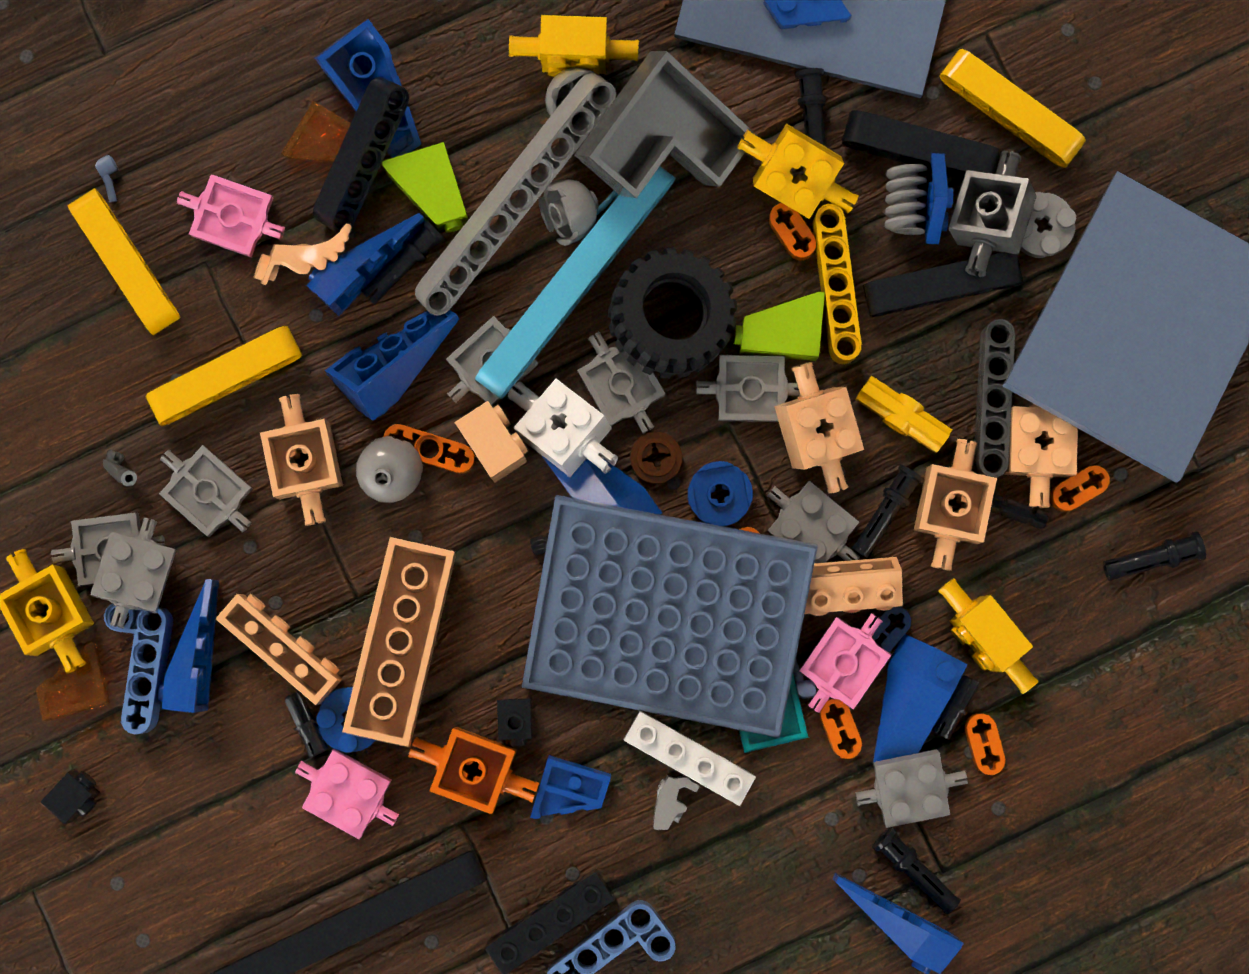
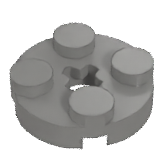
(1060, 219)

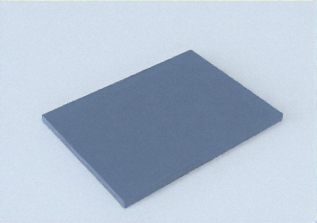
(880, 46)
(1141, 328)
(668, 615)

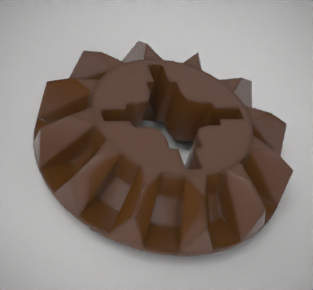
(643, 449)

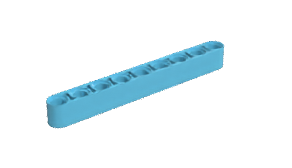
(570, 286)

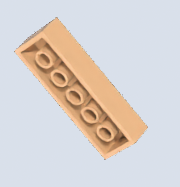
(399, 642)

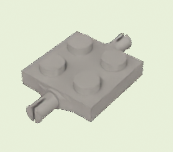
(471, 357)
(619, 387)
(749, 387)
(205, 491)
(815, 520)
(90, 542)
(133, 572)
(911, 788)

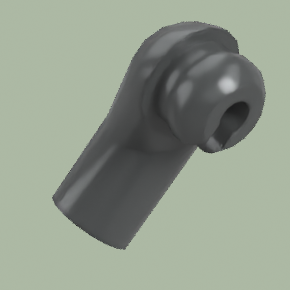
(116, 470)

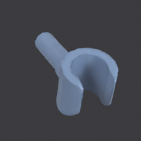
(105, 167)
(805, 688)

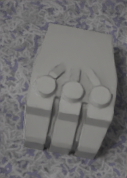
(667, 806)

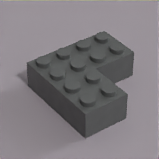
(662, 115)

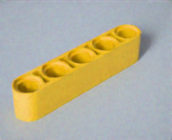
(1012, 108)
(124, 261)
(840, 269)
(223, 375)

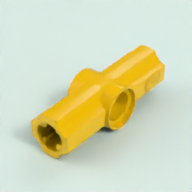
(903, 414)

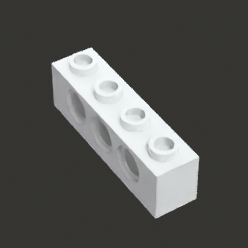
(689, 758)

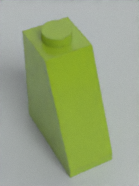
(431, 185)
(784, 330)

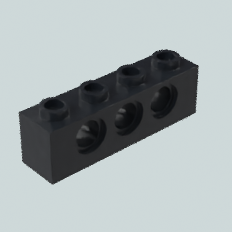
(549, 921)

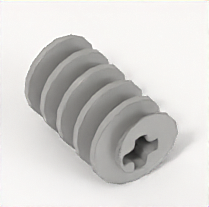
(904, 199)

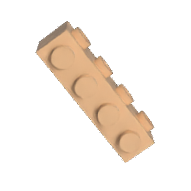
(855, 586)
(279, 649)

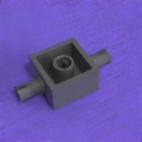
(992, 212)

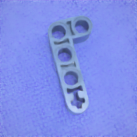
(141, 668)
(632, 933)

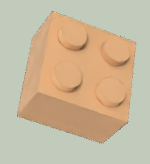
(491, 441)

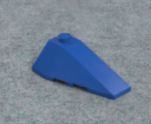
(351, 67)
(343, 279)
(383, 372)
(606, 488)
(189, 672)
(914, 696)
(918, 938)

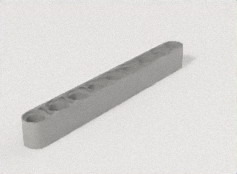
(530, 189)

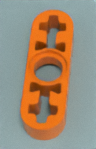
(455, 448)

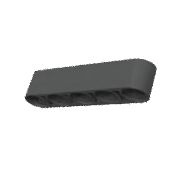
(988, 383)

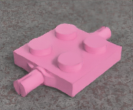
(231, 215)
(845, 663)
(346, 793)

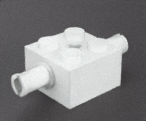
(544, 422)

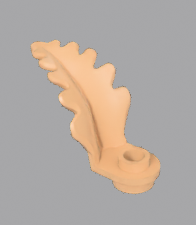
(301, 257)

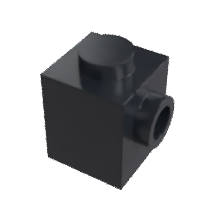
(515, 721)
(72, 796)

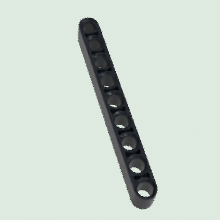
(363, 919)

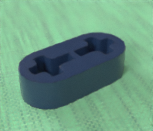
(896, 633)

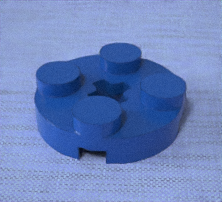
(734, 505)
(330, 720)

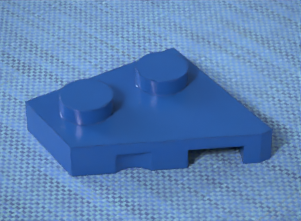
(806, 12)
(938, 199)
(569, 788)

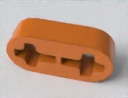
(786, 236)
(1083, 495)
(848, 726)
(977, 746)

